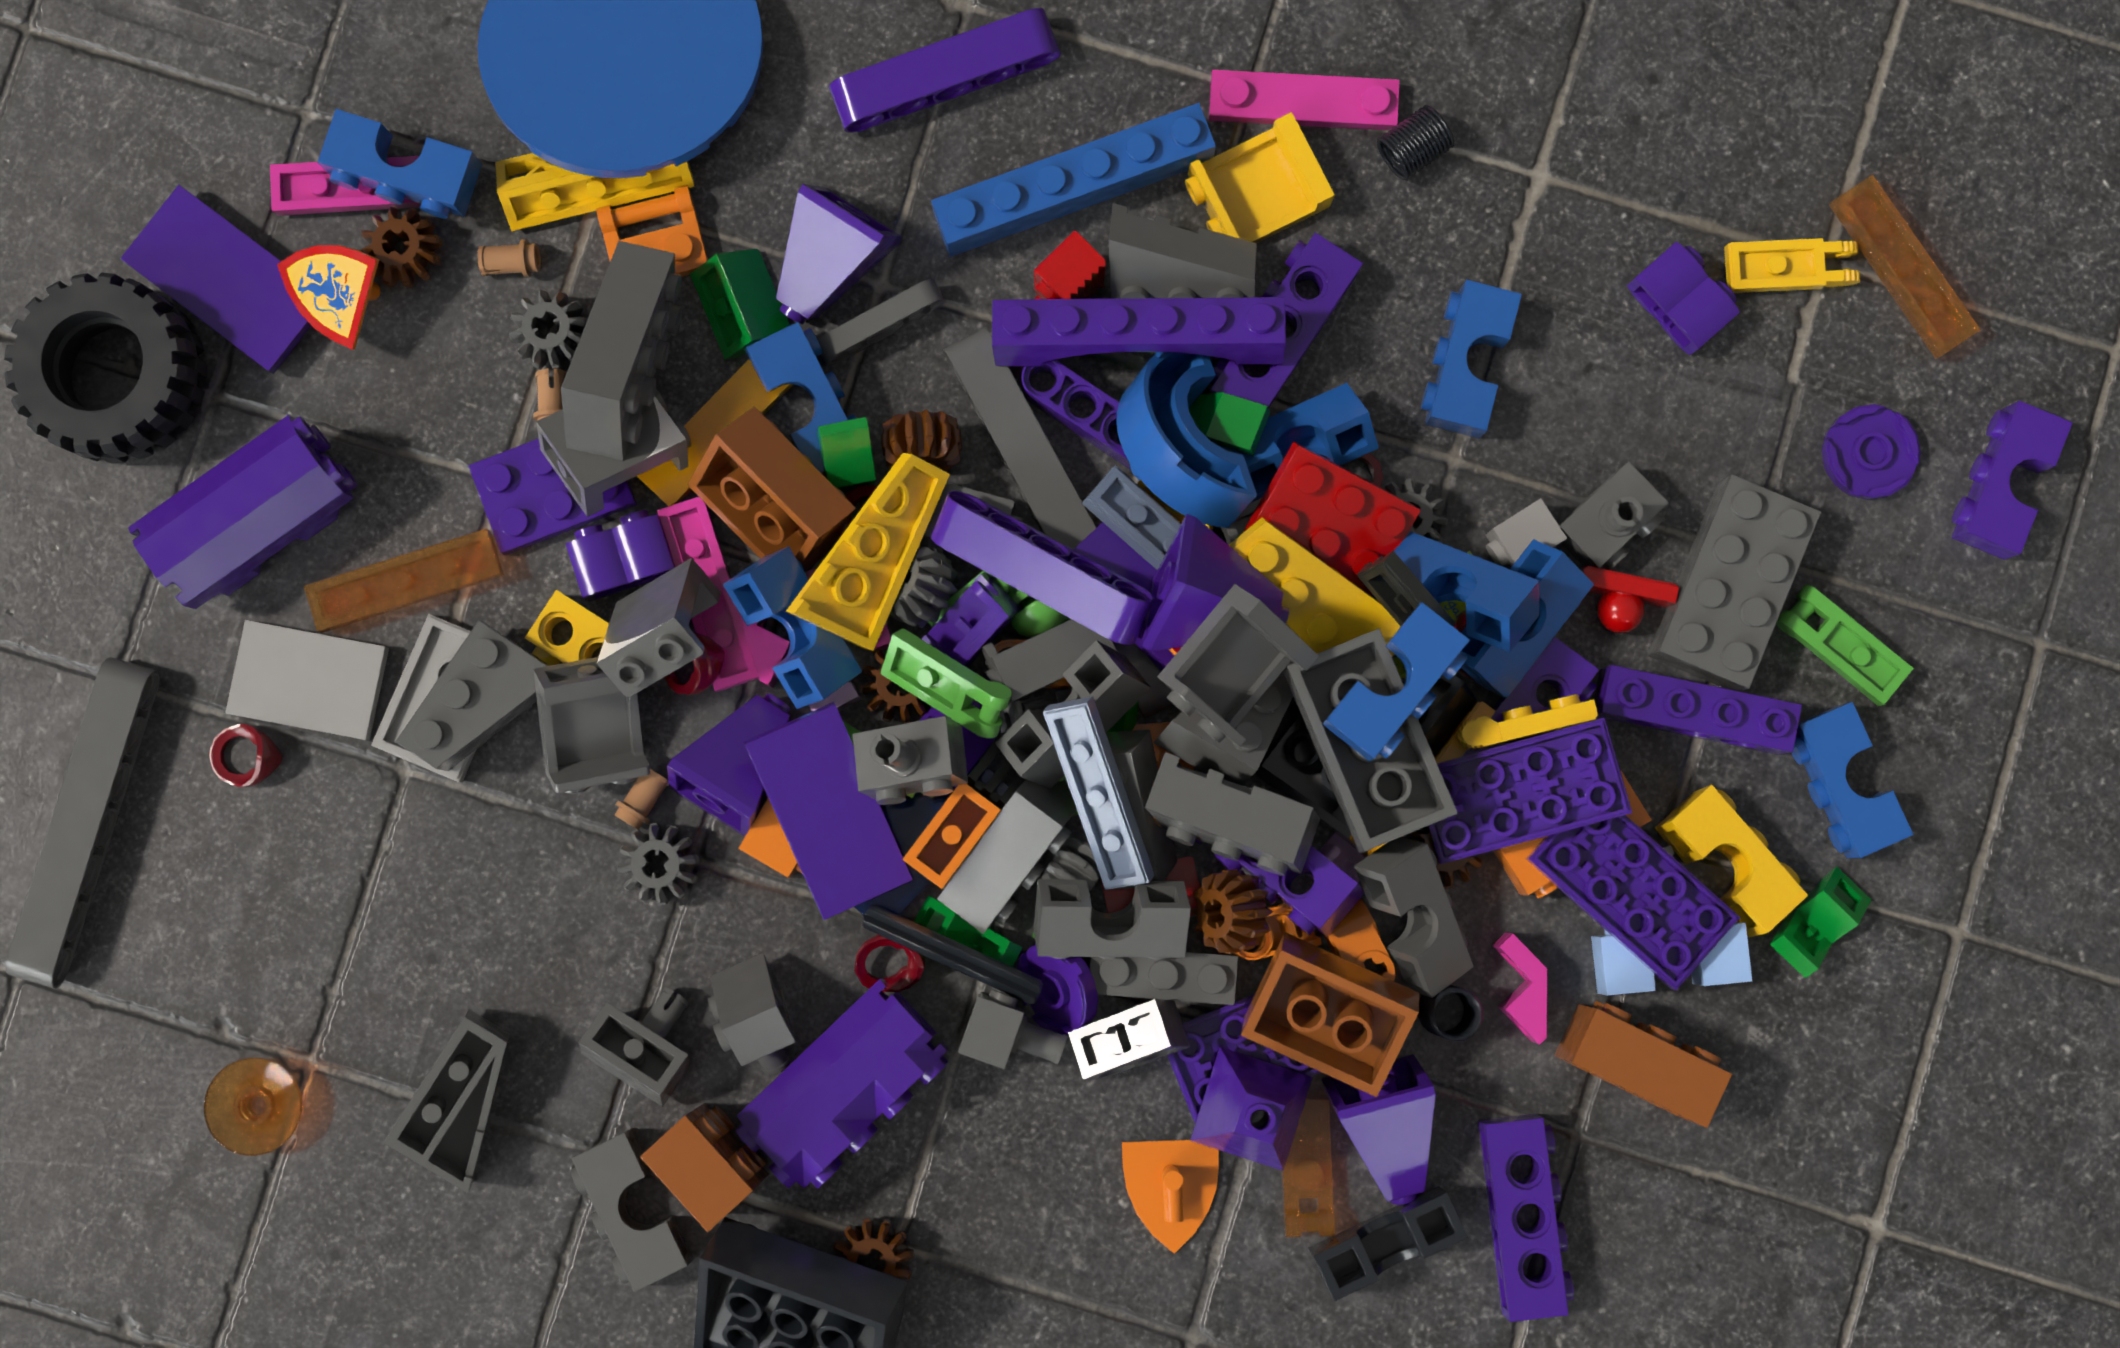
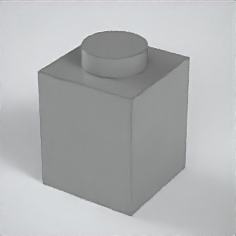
(1515, 534)

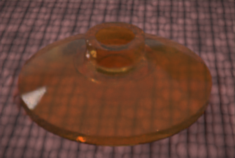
(230, 1111)

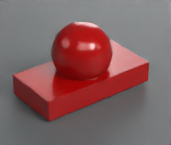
(1625, 595)

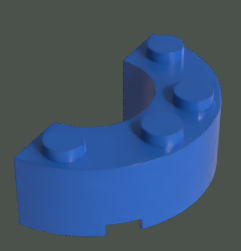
(1169, 448)

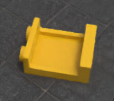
(1261, 184)

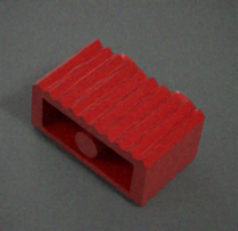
(1070, 271)

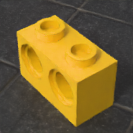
(587, 635)

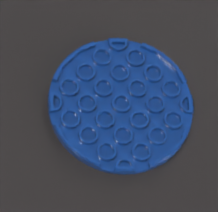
(619, 80)

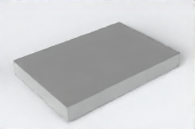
(428, 660)
(307, 680)

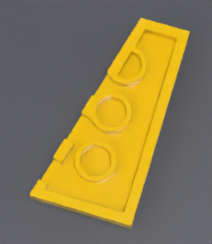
(869, 562)
(1320, 600)

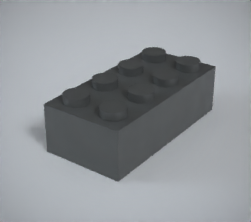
(621, 351)
(1734, 583)
(1378, 796)

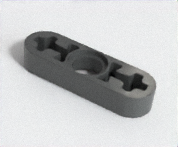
(880, 322)

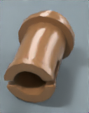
(507, 259)
(548, 398)
(641, 799)

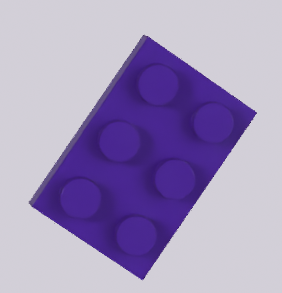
(530, 501)

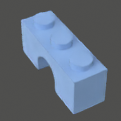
(1622, 973)

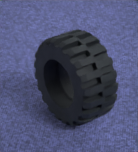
(60, 328)

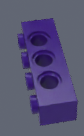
(1333, 274)
(1557, 666)
(1696, 710)
(1322, 906)
(1550, 1290)

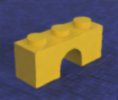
(1762, 886)

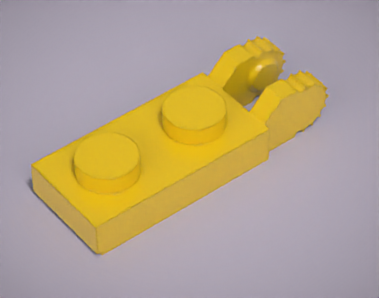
(1787, 265)
(1523, 723)

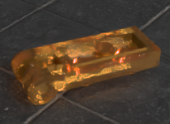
(1309, 1173)

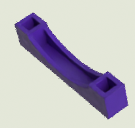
(1051, 329)

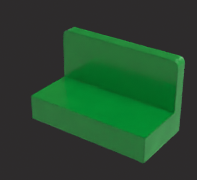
(738, 300)

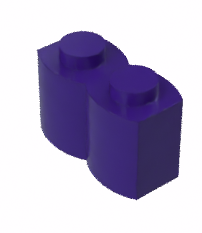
(1684, 297)
(619, 556)

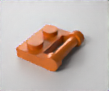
(682, 239)

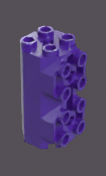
(244, 512)
(841, 1087)

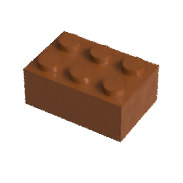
(770, 491)
(1331, 1014)
(1644, 1062)
(706, 1164)

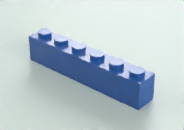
(1073, 180)

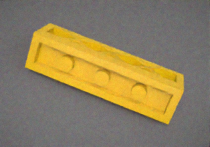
(556, 193)

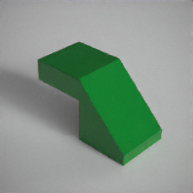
(1230, 420)
(847, 453)
(1820, 920)
(944, 921)

